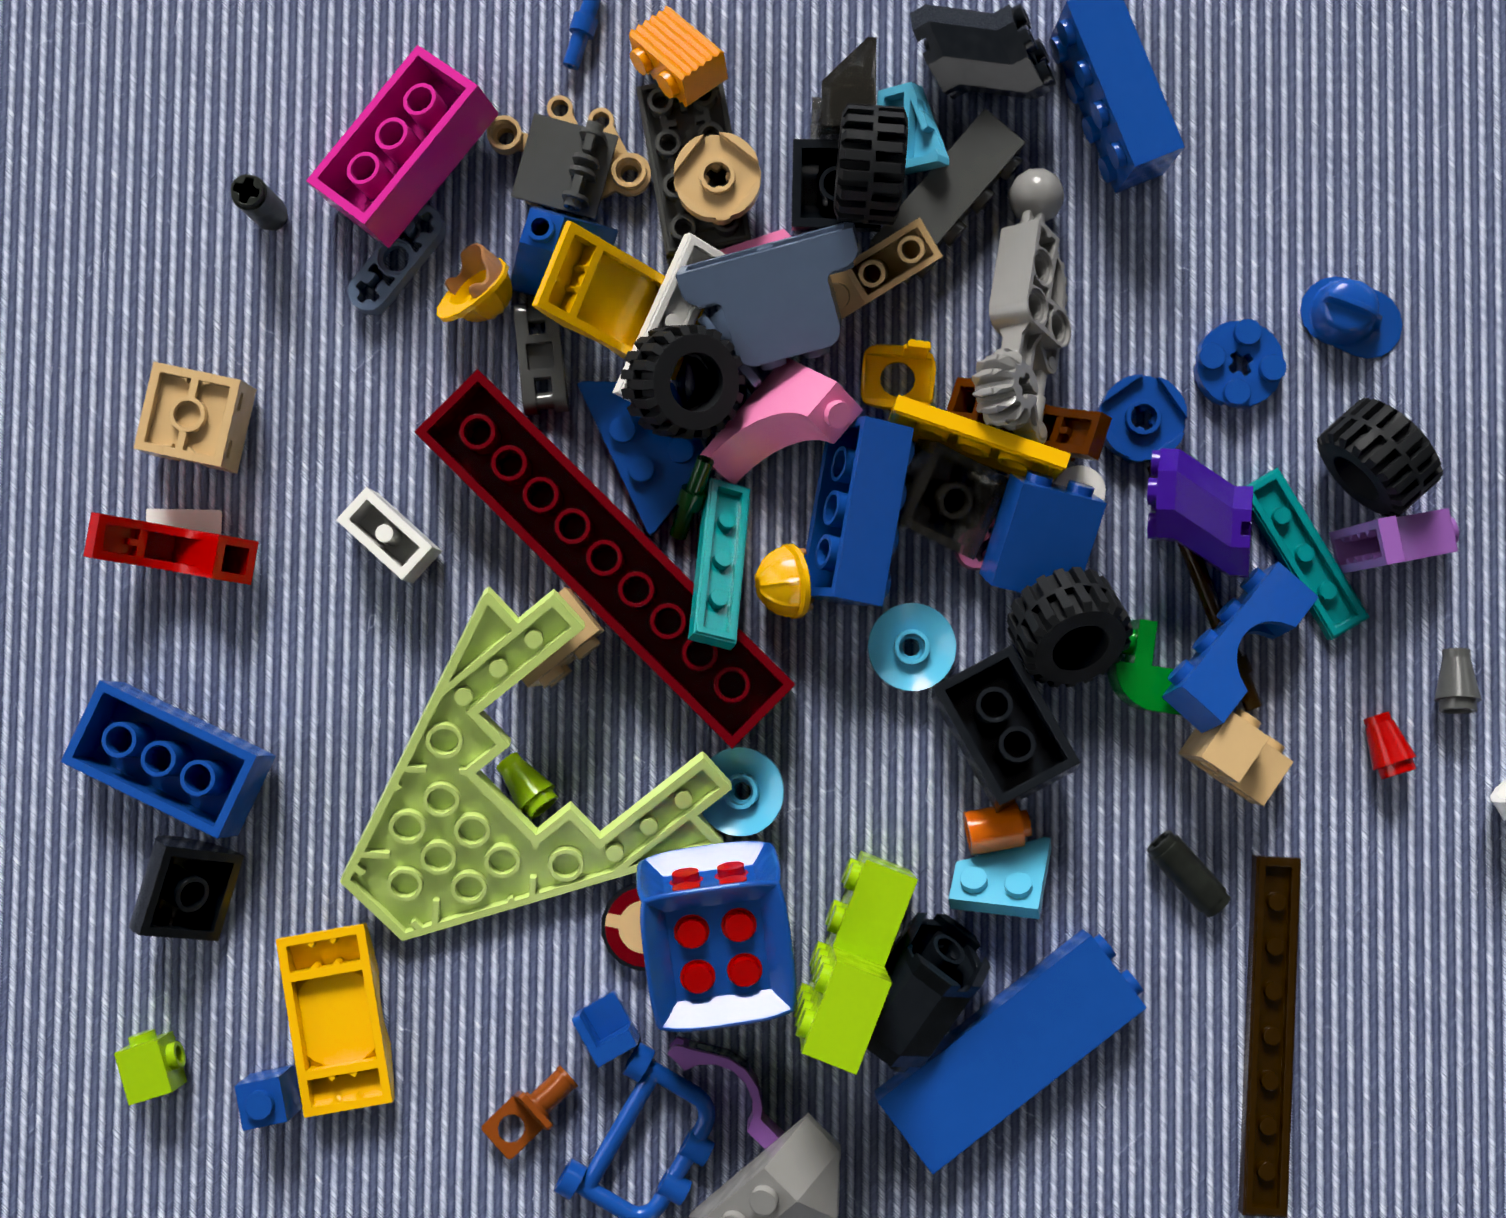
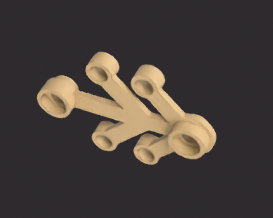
(621, 159)

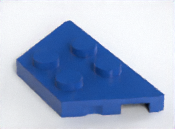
(648, 463)

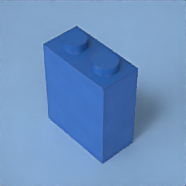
(1040, 530)

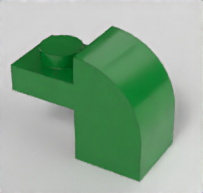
(1136, 679)

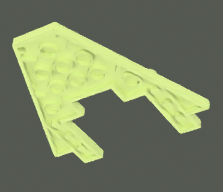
(454, 844)

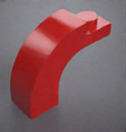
(170, 548)

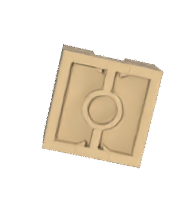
(195, 417)

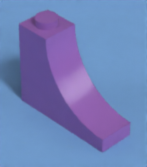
(1394, 540)

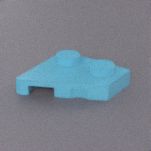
(1003, 881)

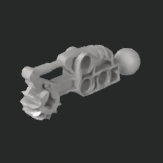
(1025, 310)

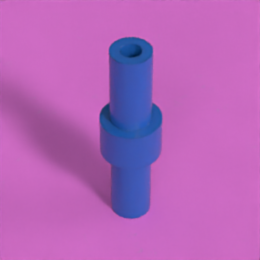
(583, 29)

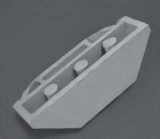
(787, 1180)

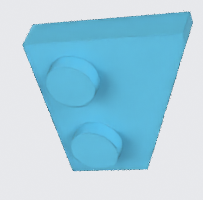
(924, 141)

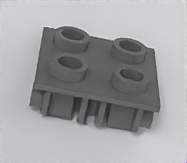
(565, 165)

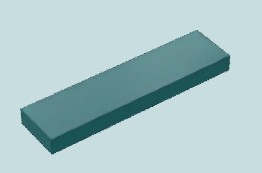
(1305, 554)
(719, 565)

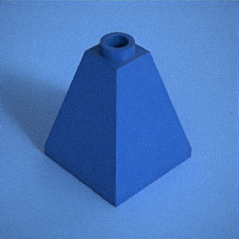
(538, 244)

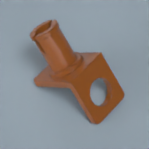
(532, 1110)

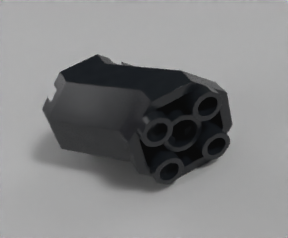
(983, 51)
(932, 981)

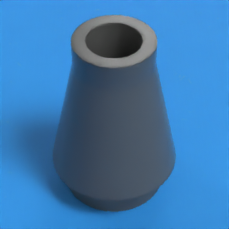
(1457, 684)

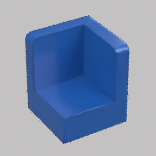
(606, 1028)

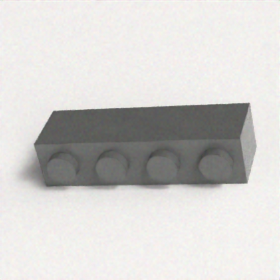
(951, 192)

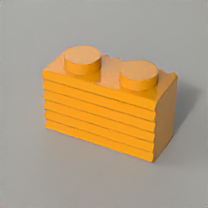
(677, 56)

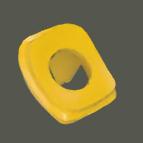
(914, 355)

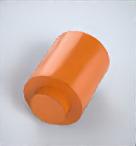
(995, 831)

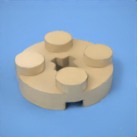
(712, 153)

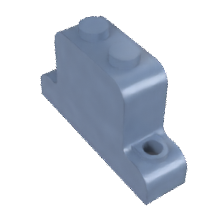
(776, 294)

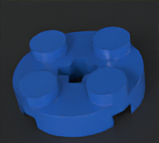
(1245, 340)
(1143, 393)

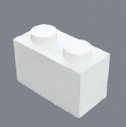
(389, 535)

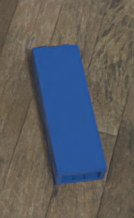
(1011, 1049)

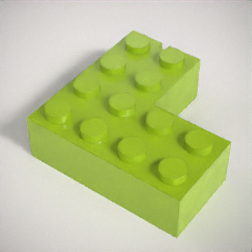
(849, 970)

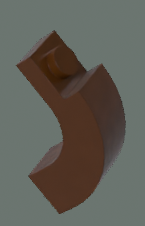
(1069, 430)

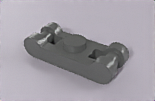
(539, 360)

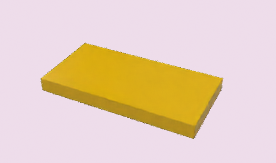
(977, 440)

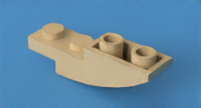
(885, 266)

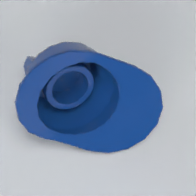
(1351, 317)

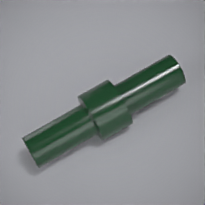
(691, 497)

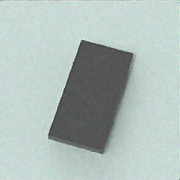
(667, 130)

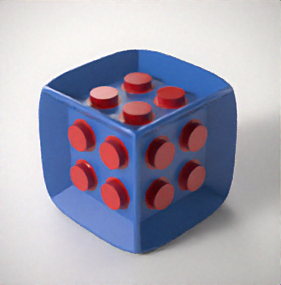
(716, 936)

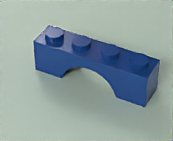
(1210, 683)

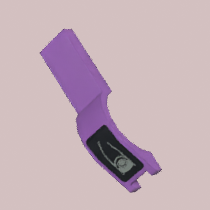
(690, 1053)

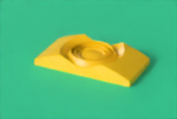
(598, 290)
(336, 1020)

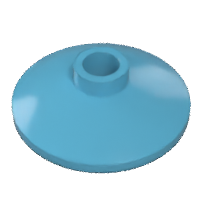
(935, 644)
(750, 815)

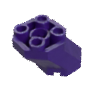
(1200, 511)

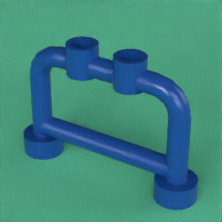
(694, 1148)

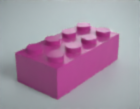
(403, 146)

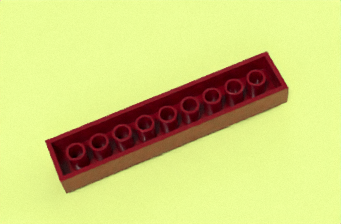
(599, 555)

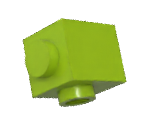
(151, 1065)

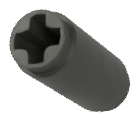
(259, 202)
(1188, 873)

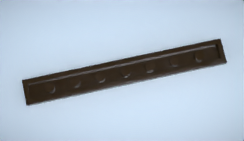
(1269, 1036)

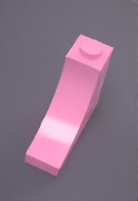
(785, 410)

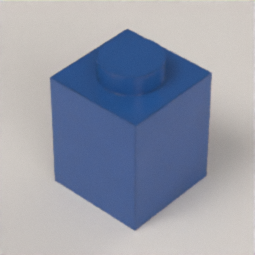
(268, 1097)

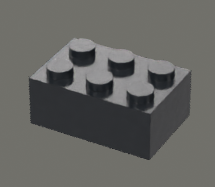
(1004, 728)

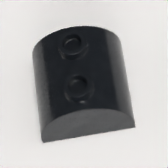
(814, 186)
(186, 889)

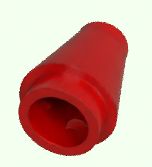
(1388, 747)

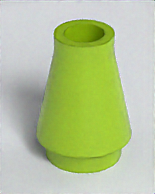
(528, 788)

